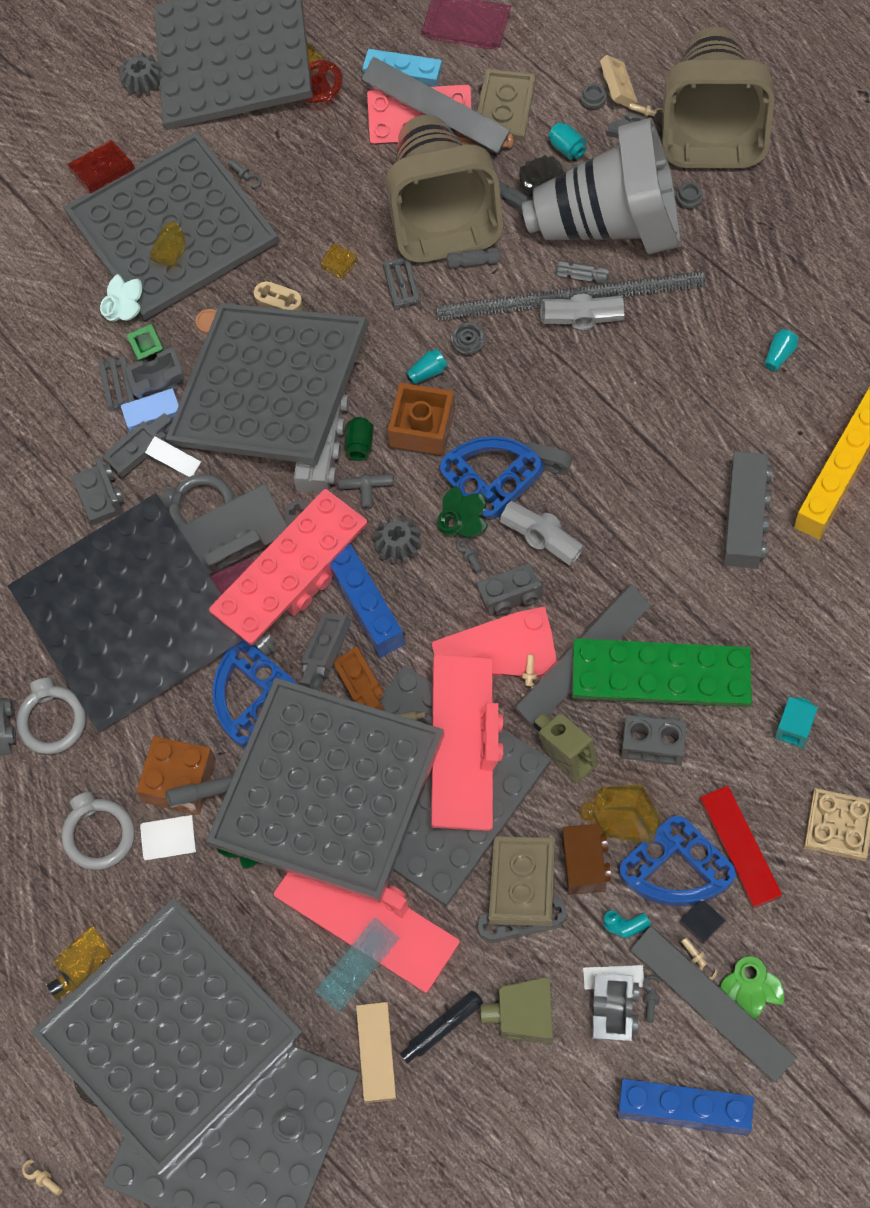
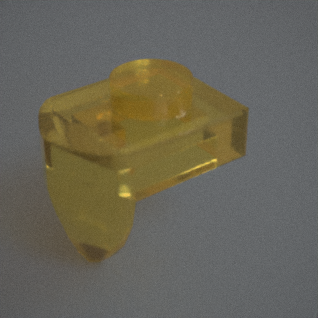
(169, 245)

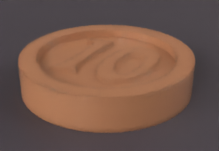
(204, 320)

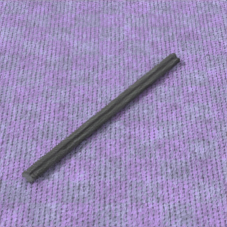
(595, 291)

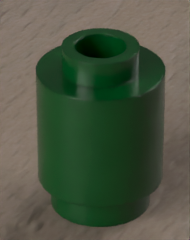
(358, 438)

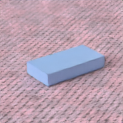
(150, 408)

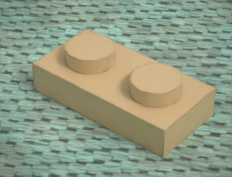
(618, 81)

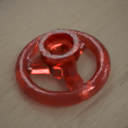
(321, 87)

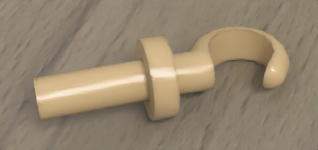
(646, 111)
(529, 675)
(697, 957)
(42, 1178)

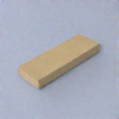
(376, 1052)

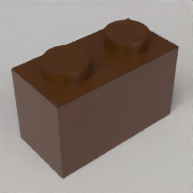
(584, 859)

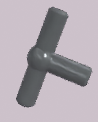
(366, 483)

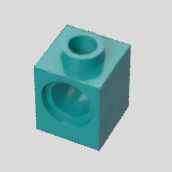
(796, 721)

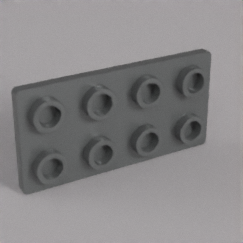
(235, 529)

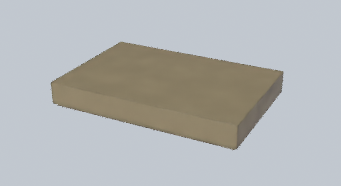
(508, 99)
(522, 881)

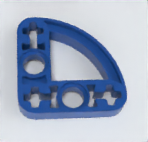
(486, 444)
(224, 671)
(671, 846)

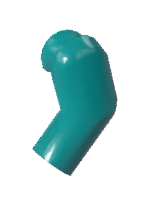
(623, 927)

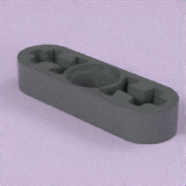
(516, 932)

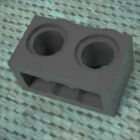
(653, 748)

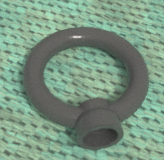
(174, 497)

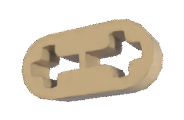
(279, 296)

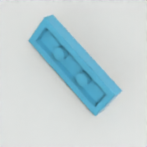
(420, 68)

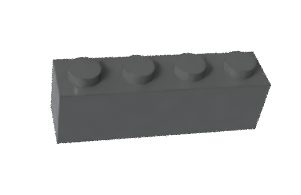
(746, 510)

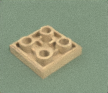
(839, 825)

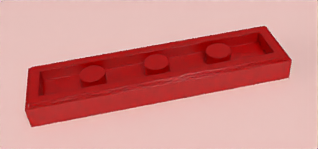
(740, 847)

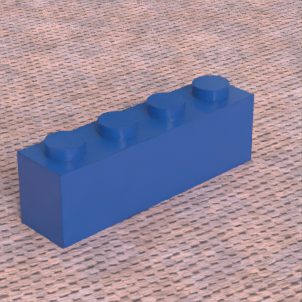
(366, 602)
(686, 1107)

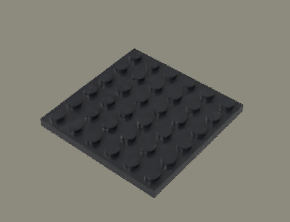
(125, 612)

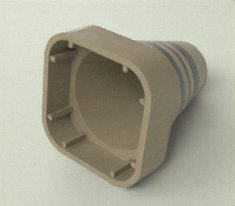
(717, 105)
(441, 193)

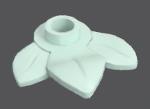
(121, 299)

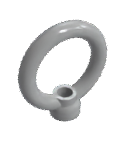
(43, 691)
(83, 807)

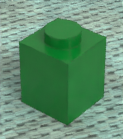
(145, 341)

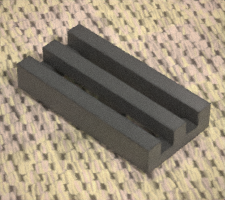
(405, 301)
(113, 365)

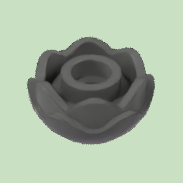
(470, 331)

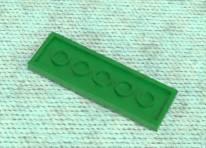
(661, 672)

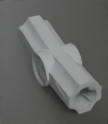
(582, 311)
(542, 532)

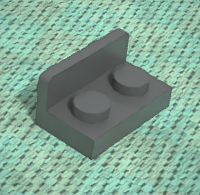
(97, 494)
(510, 590)

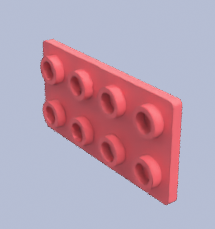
(389, 115)

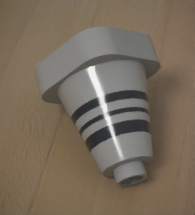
(612, 196)

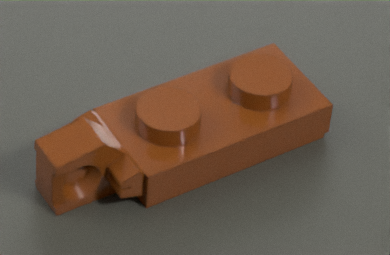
(359, 678)

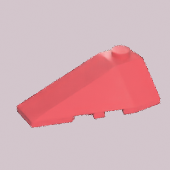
(506, 643)

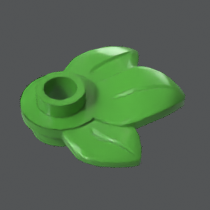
(756, 991)

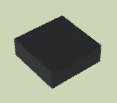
(702, 921)

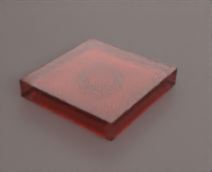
(101, 166)

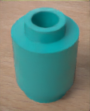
(567, 141)

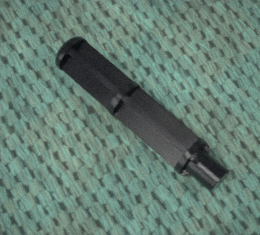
(442, 1026)

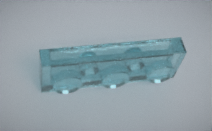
(357, 964)

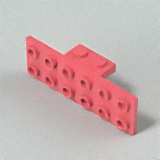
(290, 568)
(470, 743)
(422, 945)

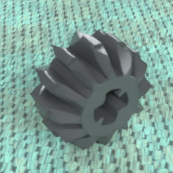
(140, 74)
(387, 537)

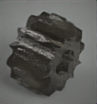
(538, 172)

